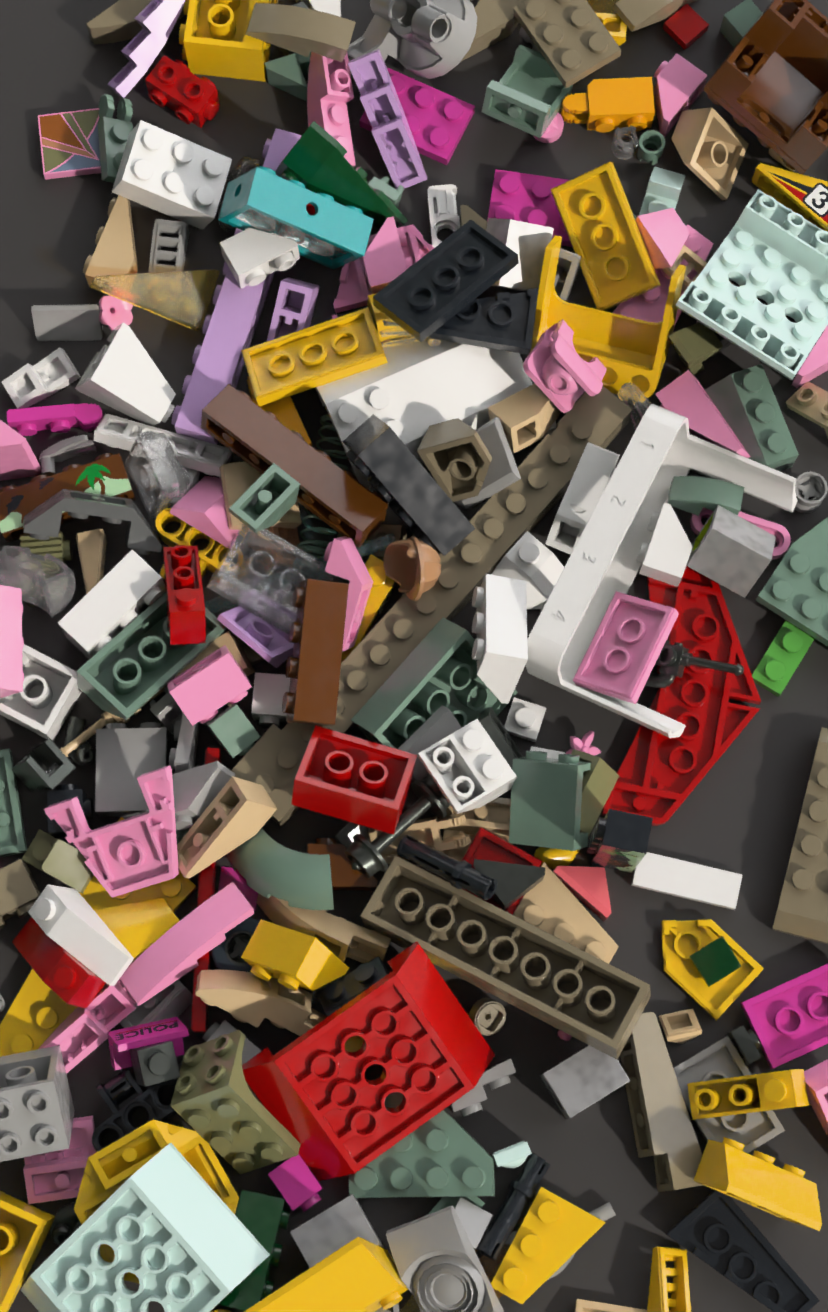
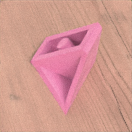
(663, 236)

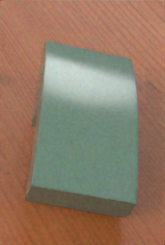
(696, 492)

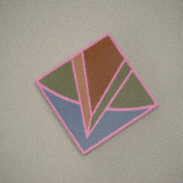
(70, 143)

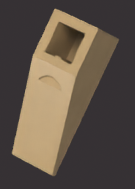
(115, 244)
(525, 416)

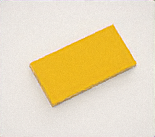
(605, 237)
(313, 356)

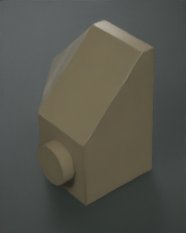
(455, 458)

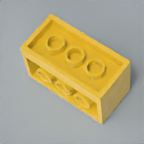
(217, 39)

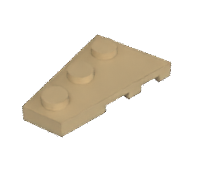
(559, 913)

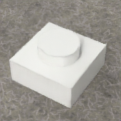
(524, 719)

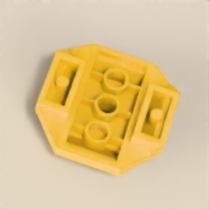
(121, 1159)

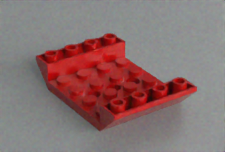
(406, 1026)

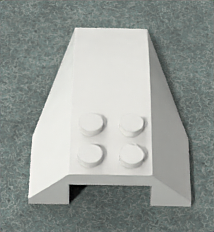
(423, 389)

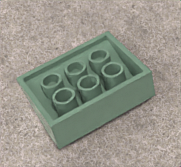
(431, 676)

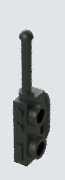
(674, 659)

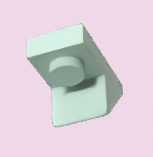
(662, 191)

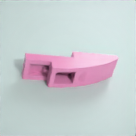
(327, 99)

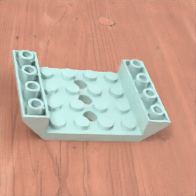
(773, 259)
(164, 1231)

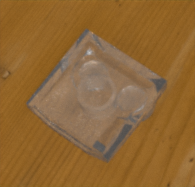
(156, 471)

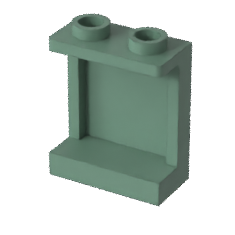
(526, 94)
(547, 801)

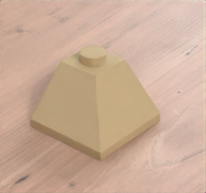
(710, 148)

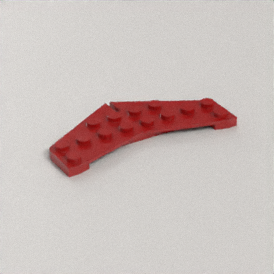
(665, 770)

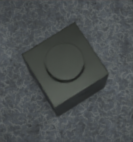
(154, 1063)

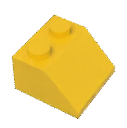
(291, 958)

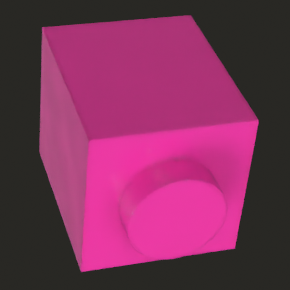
(296, 1183)

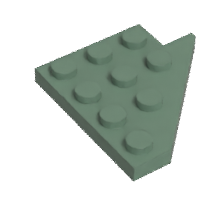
(429, 1162)

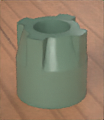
(654, 140)

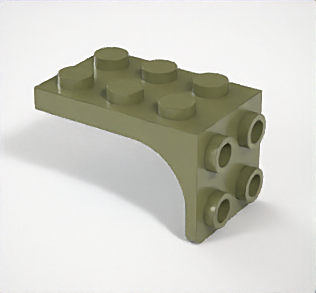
(224, 1111)

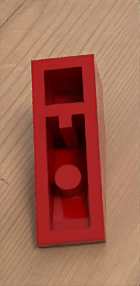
(57, 967)

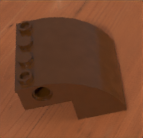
(780, 82)

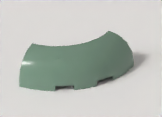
(284, 873)

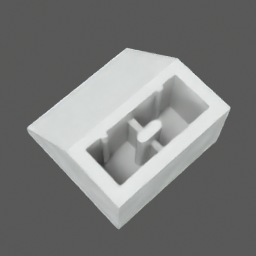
(468, 768)

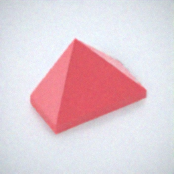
(588, 886)

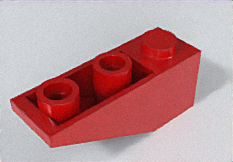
(184, 595)

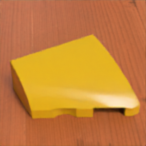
(139, 923)

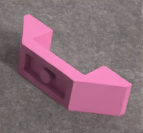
(345, 562)

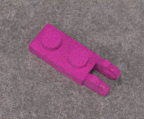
(55, 418)

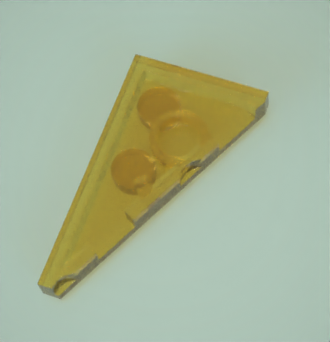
(172, 295)

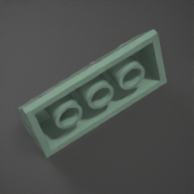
(140, 661)

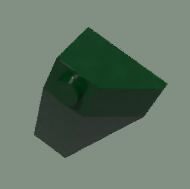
(321, 166)

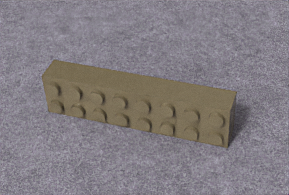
(508, 957)

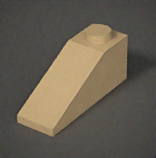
(225, 824)

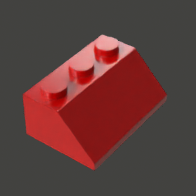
(353, 779)

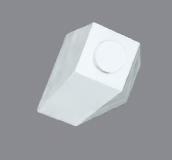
(128, 379)

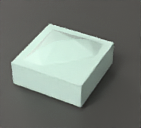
(512, 1156)

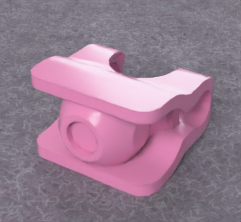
(560, 370)

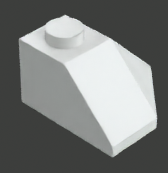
(532, 563)

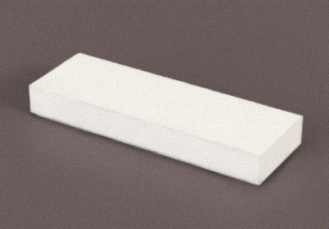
(688, 880)

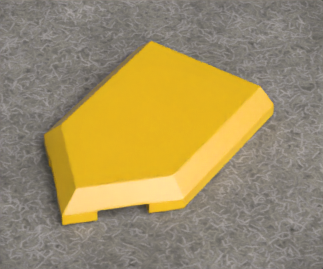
(685, 938)

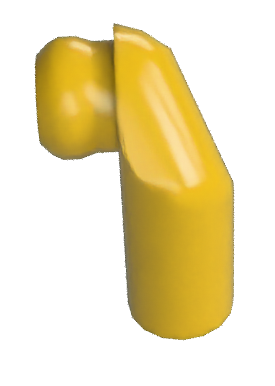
(555, 857)

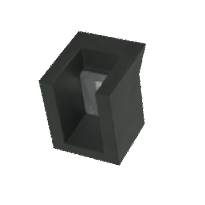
(43, 767)

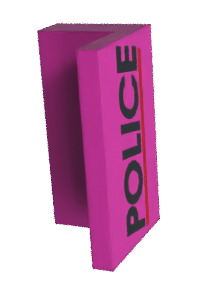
(143, 1035)

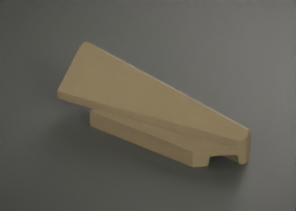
(658, 1107)

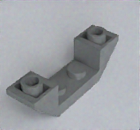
(46, 518)

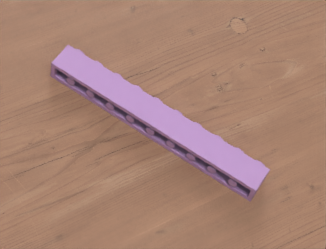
(228, 328)

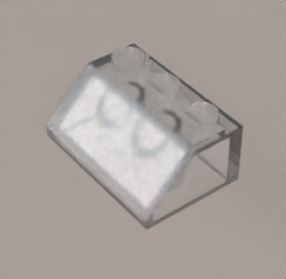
(262, 574)

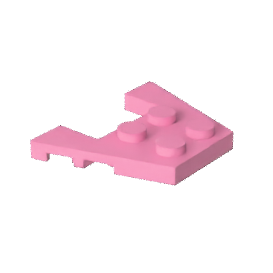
(130, 851)

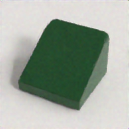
(715, 961)

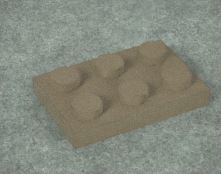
(567, 37)

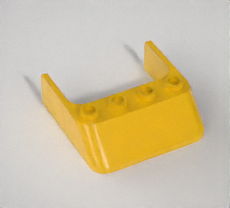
(625, 345)

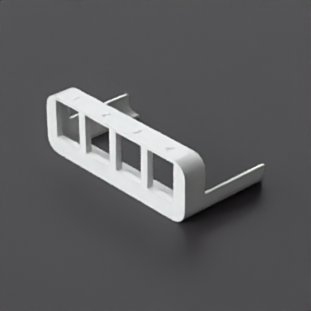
(612, 540)

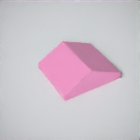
(206, 510)

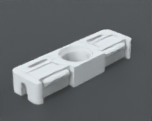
(442, 210)

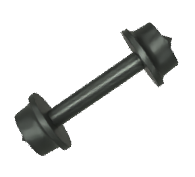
(366, 855)

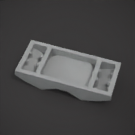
(441, 1265)

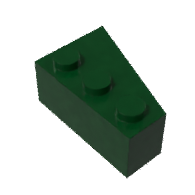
(264, 1218)

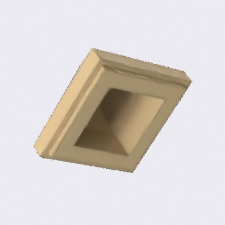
(680, 1026)

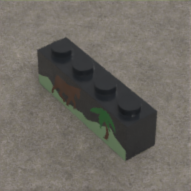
(619, 840)

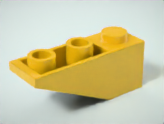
(748, 1094)

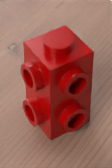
(183, 92)

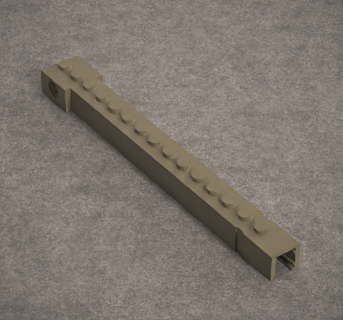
(497, 529)

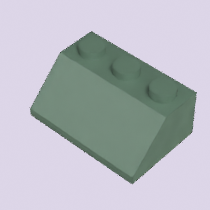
(755, 417)

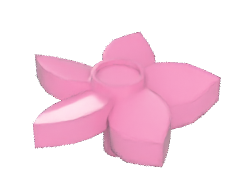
(584, 744)

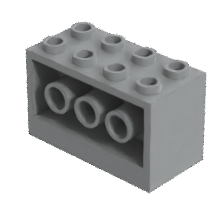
(34, 1104)

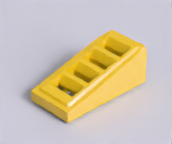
(659, 1288)

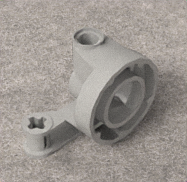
(420, 34)

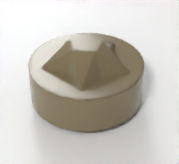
(488, 1016)

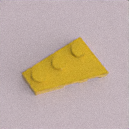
(543, 1244)

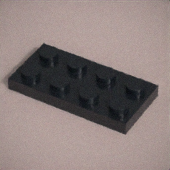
(445, 280)

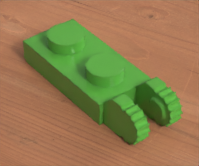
(782, 658)

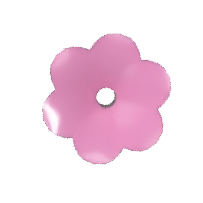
(114, 312)

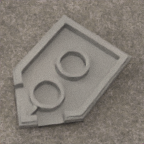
(502, 468)

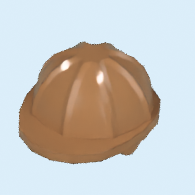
(412, 566)

